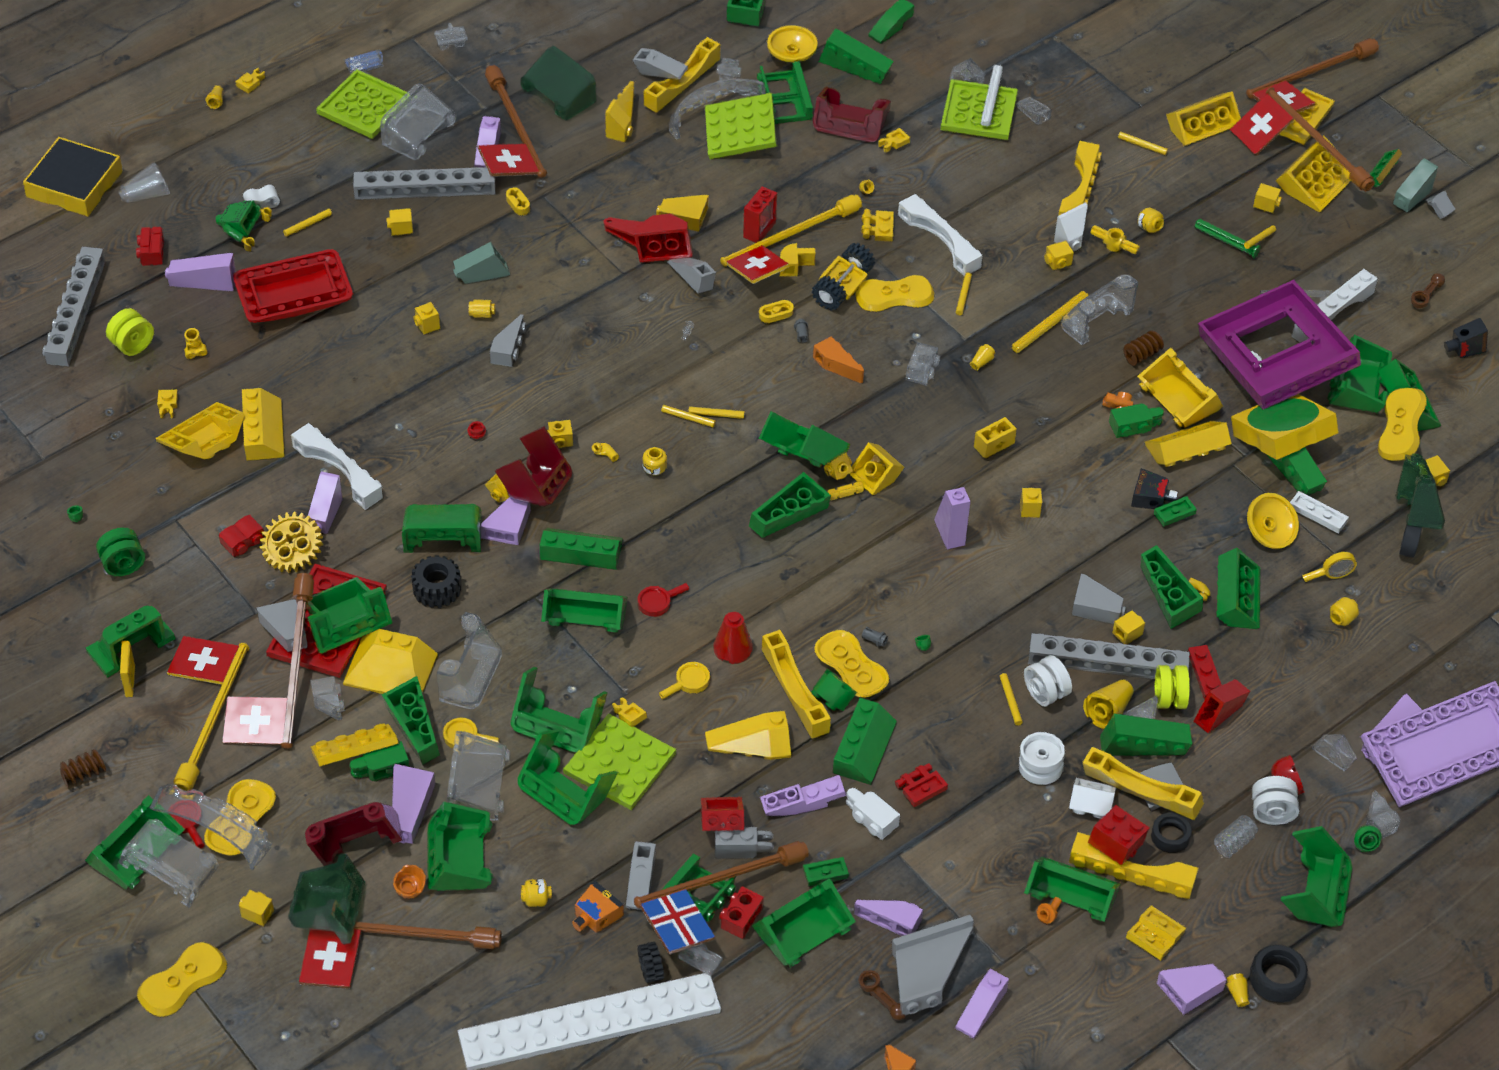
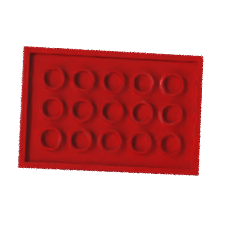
(334, 660)

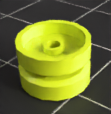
(129, 332)
(1172, 686)

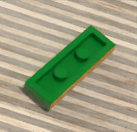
(1385, 165)

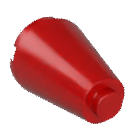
(733, 639)

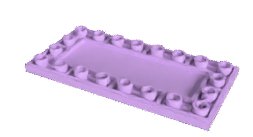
(1438, 745)

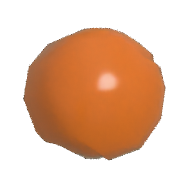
(409, 881)

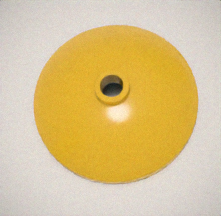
(792, 43)
(1280, 520)

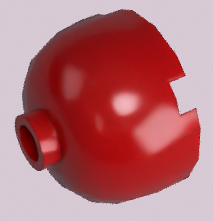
(1286, 768)

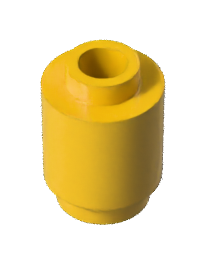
(481, 308)

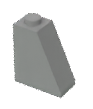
(1097, 602)
(280, 622)

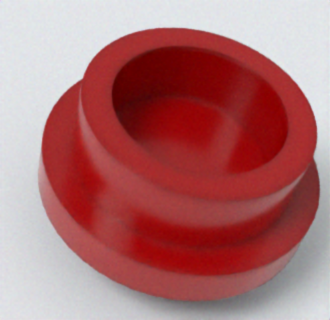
(476, 430)

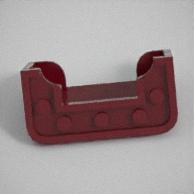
(849, 120)
(327, 835)

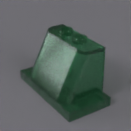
(328, 898)

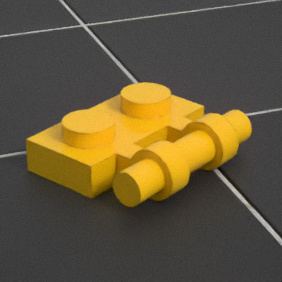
(883, 225)

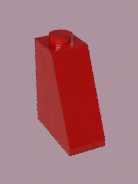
(1221, 704)

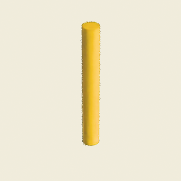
(1143, 143)
(293, 229)
(1259, 237)
(963, 294)
(717, 412)
(689, 416)
(1011, 699)

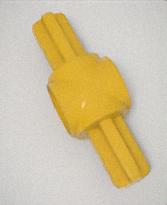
(1114, 239)

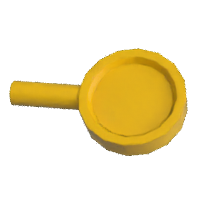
(691, 678)
(462, 724)

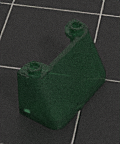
(562, 81)
(1420, 490)

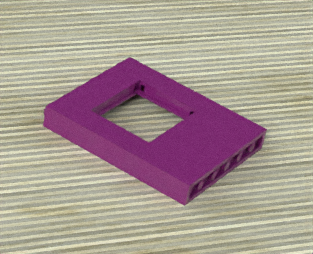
(1291, 369)

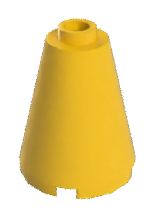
(1107, 701)

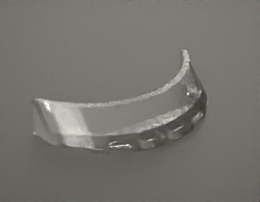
(710, 92)
(218, 817)

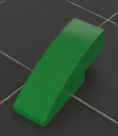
(892, 21)

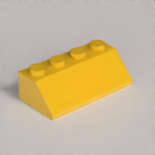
(1204, 118)
(262, 424)
(1189, 442)

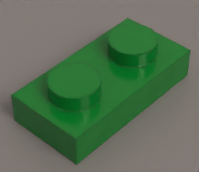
(1175, 511)
(820, 871)

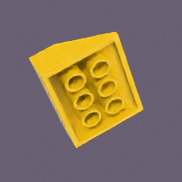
(1314, 177)

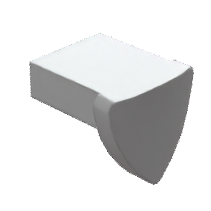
(1441, 204)

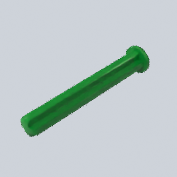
(1226, 237)

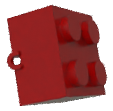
(1118, 835)

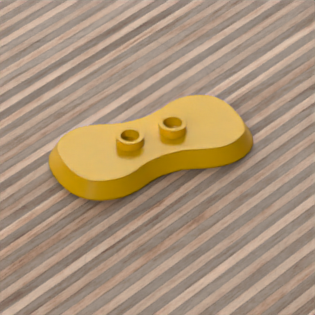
(879, 295)
(1401, 432)
(844, 653)
(250, 797)
(168, 990)

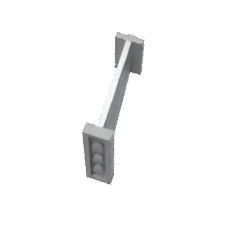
(927, 961)

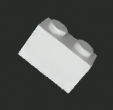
(1092, 798)

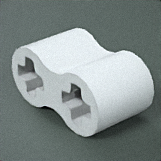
(263, 197)

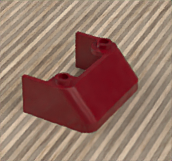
(548, 470)

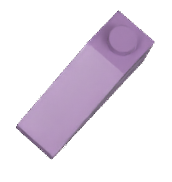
(488, 135)
(892, 915)
(982, 1003)

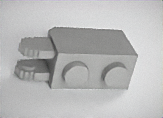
(742, 843)

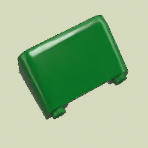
(442, 523)
(457, 848)
(107, 855)
(805, 923)

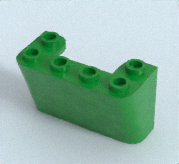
(1361, 385)

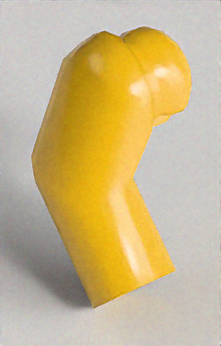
(605, 450)
(1201, 587)

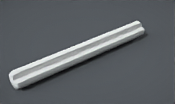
(991, 95)

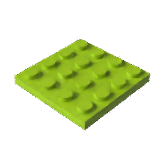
(360, 103)
(966, 106)
(740, 126)
(624, 750)

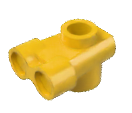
(194, 344)

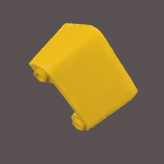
(1179, 390)

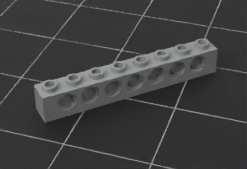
(423, 183)
(74, 306)
(1104, 656)

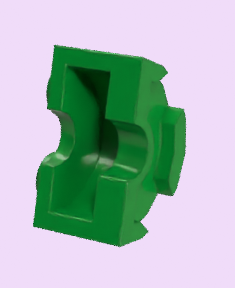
(833, 690)

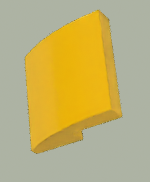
(1155, 932)

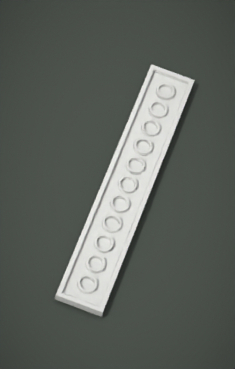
(588, 1021)

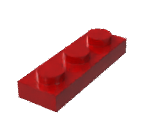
(1204, 668)

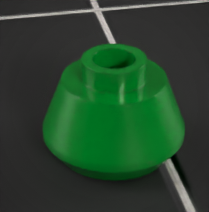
(1367, 838)

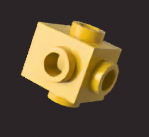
(561, 433)
(839, 467)
(497, 489)

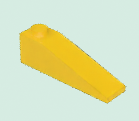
(619, 115)
(759, 735)

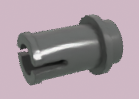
(801, 329)
(875, 636)

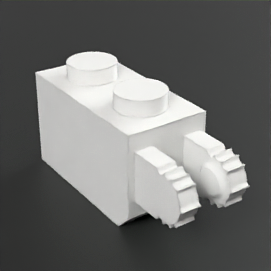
(872, 812)

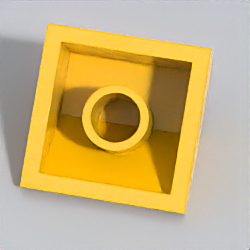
(875, 468)

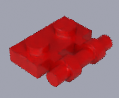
(924, 788)

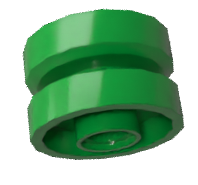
(120, 551)

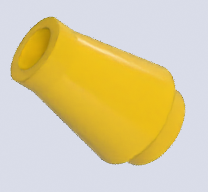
(215, 97)
(983, 356)
(1238, 988)

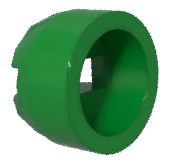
(75, 513)
(923, 642)

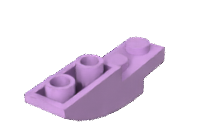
(805, 799)

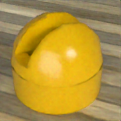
(866, 185)

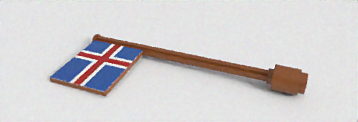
(677, 916)

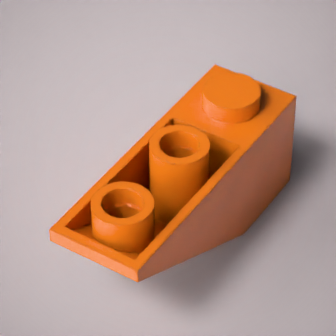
(835, 359)

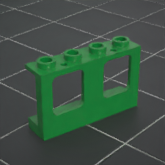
(797, 95)
(692, 871)

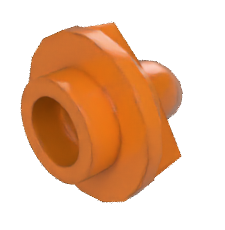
(1048, 912)

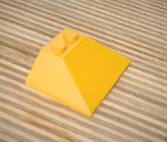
(205, 432)
(388, 660)

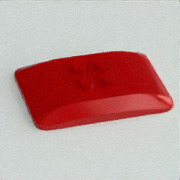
(292, 286)

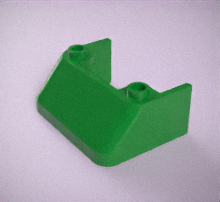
(803, 442)
(584, 608)
(532, 717)
(555, 791)
(1327, 879)
(1073, 887)

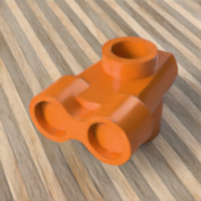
(1121, 400)

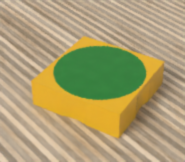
(1285, 426)

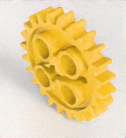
(298, 556)

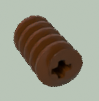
(1143, 347)
(81, 767)

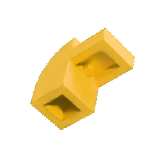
(795, 258)

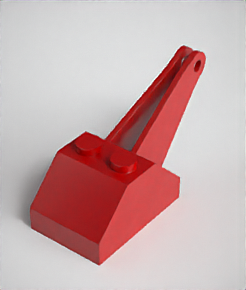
(655, 238)

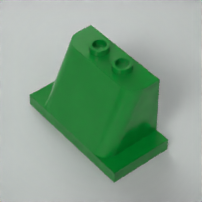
(346, 613)
(132, 628)

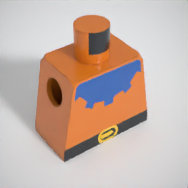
(597, 909)

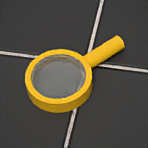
(1334, 567)

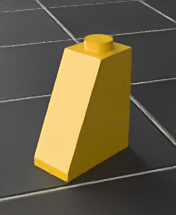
(689, 208)

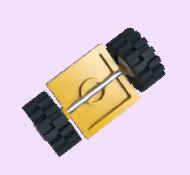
(843, 276)

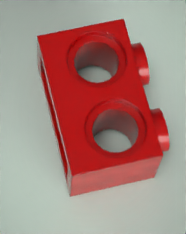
(745, 913)

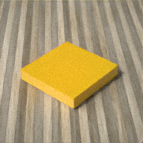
(127, 669)

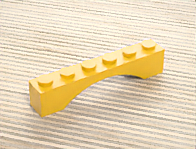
(661, 93)
(1085, 161)
(806, 705)
(1173, 797)
(1171, 878)

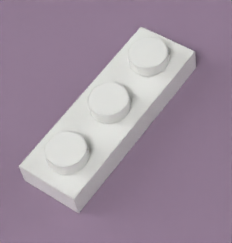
(1319, 512)

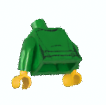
(239, 220)

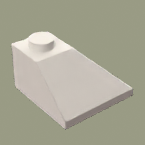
(1071, 227)

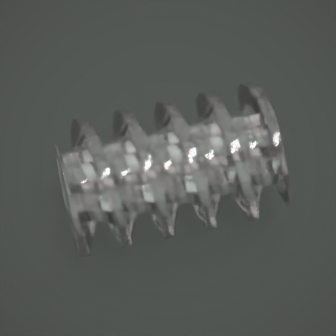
(1235, 836)

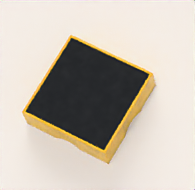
(73, 176)

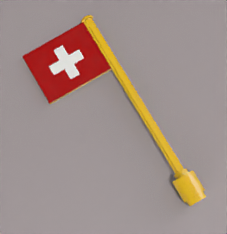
(758, 262)
(208, 663)

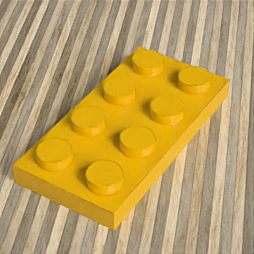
(1312, 115)
(354, 744)

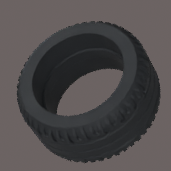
(1276, 991)

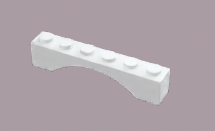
(919, 214)
(1353, 291)
(313, 444)

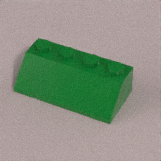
(1399, 376)
(580, 548)
(1238, 590)
(864, 742)

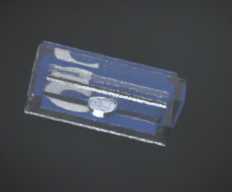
(365, 61)

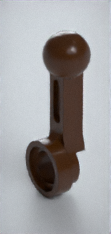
(1437, 280)
(877, 992)

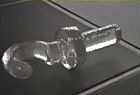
(687, 329)

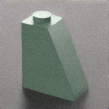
(1416, 186)
(481, 265)

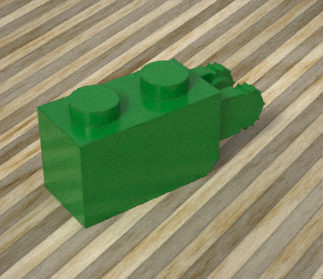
(1134, 419)
(379, 763)

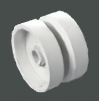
(1047, 680)
(1041, 758)
(1275, 800)

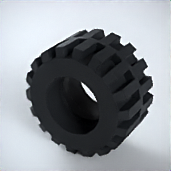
(436, 593)

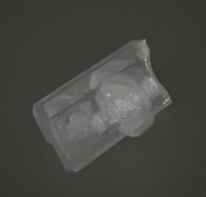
(450, 35)
(701, 958)

